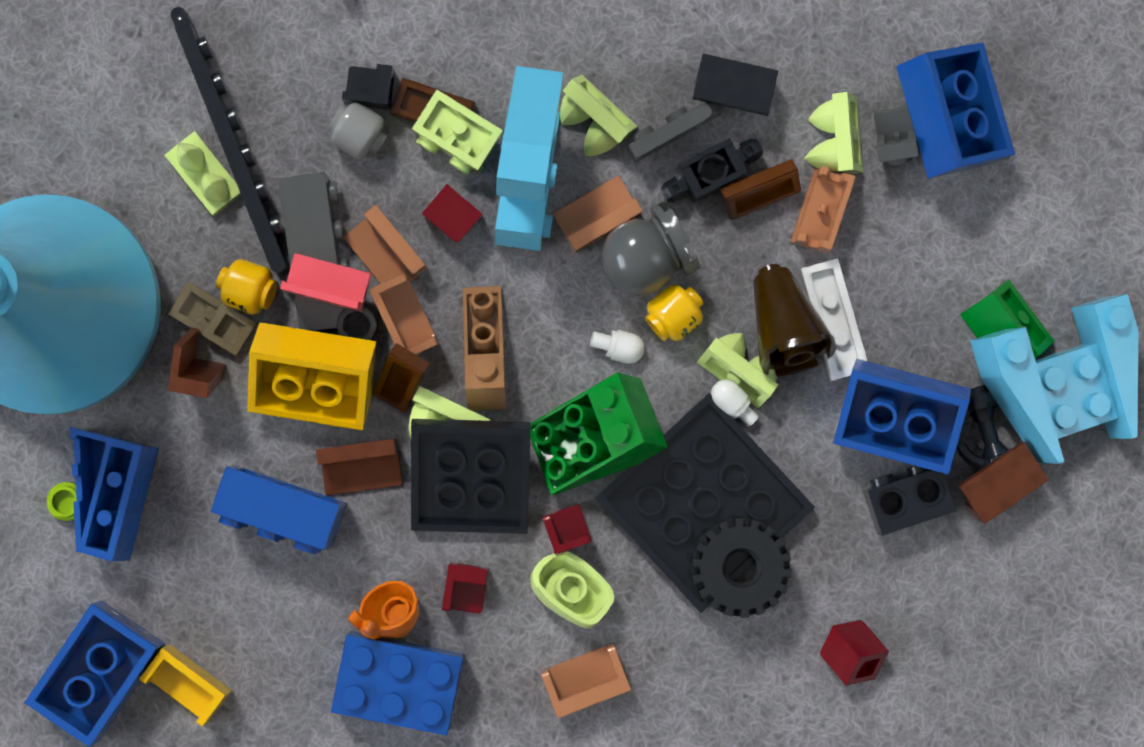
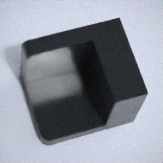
(370, 86)

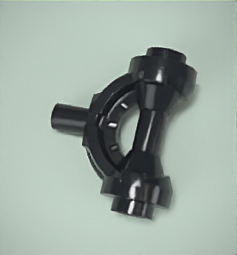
(982, 411)

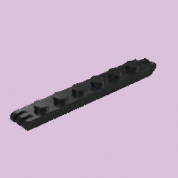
(238, 156)

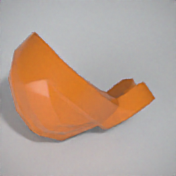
(387, 611)

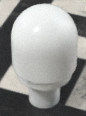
(619, 345)
(733, 401)

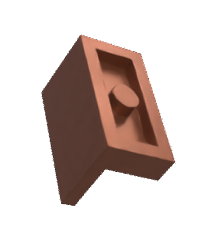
(191, 374)
(360, 466)
(1002, 483)

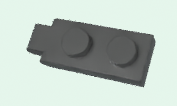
(678, 125)

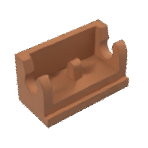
(822, 209)

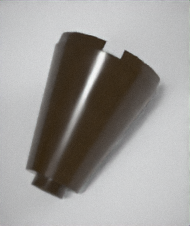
(787, 324)

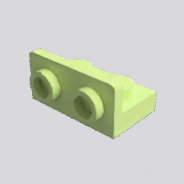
(457, 132)

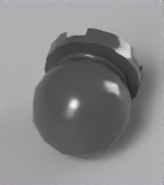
(645, 253)

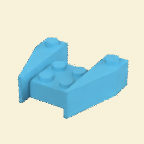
(527, 159)
(1071, 387)

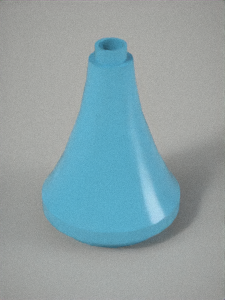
(72, 304)

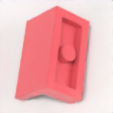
(327, 282)

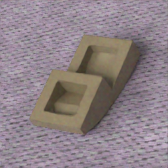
(213, 318)

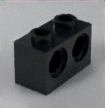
(910, 508)

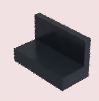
(735, 84)

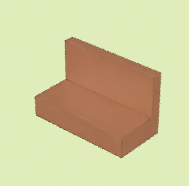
(597, 214)
(383, 248)

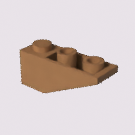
(484, 349)

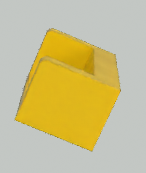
(186, 683)

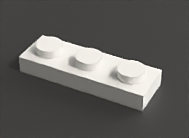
(830, 298)

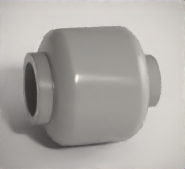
(357, 130)

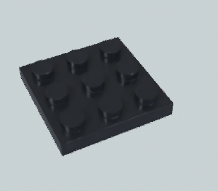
(470, 476)

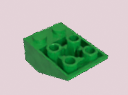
(597, 433)

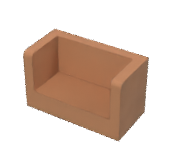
(403, 314)
(585, 680)

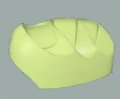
(572, 589)

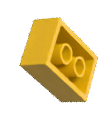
(310, 376)

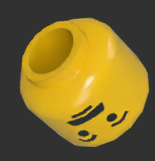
(246, 286)
(674, 312)

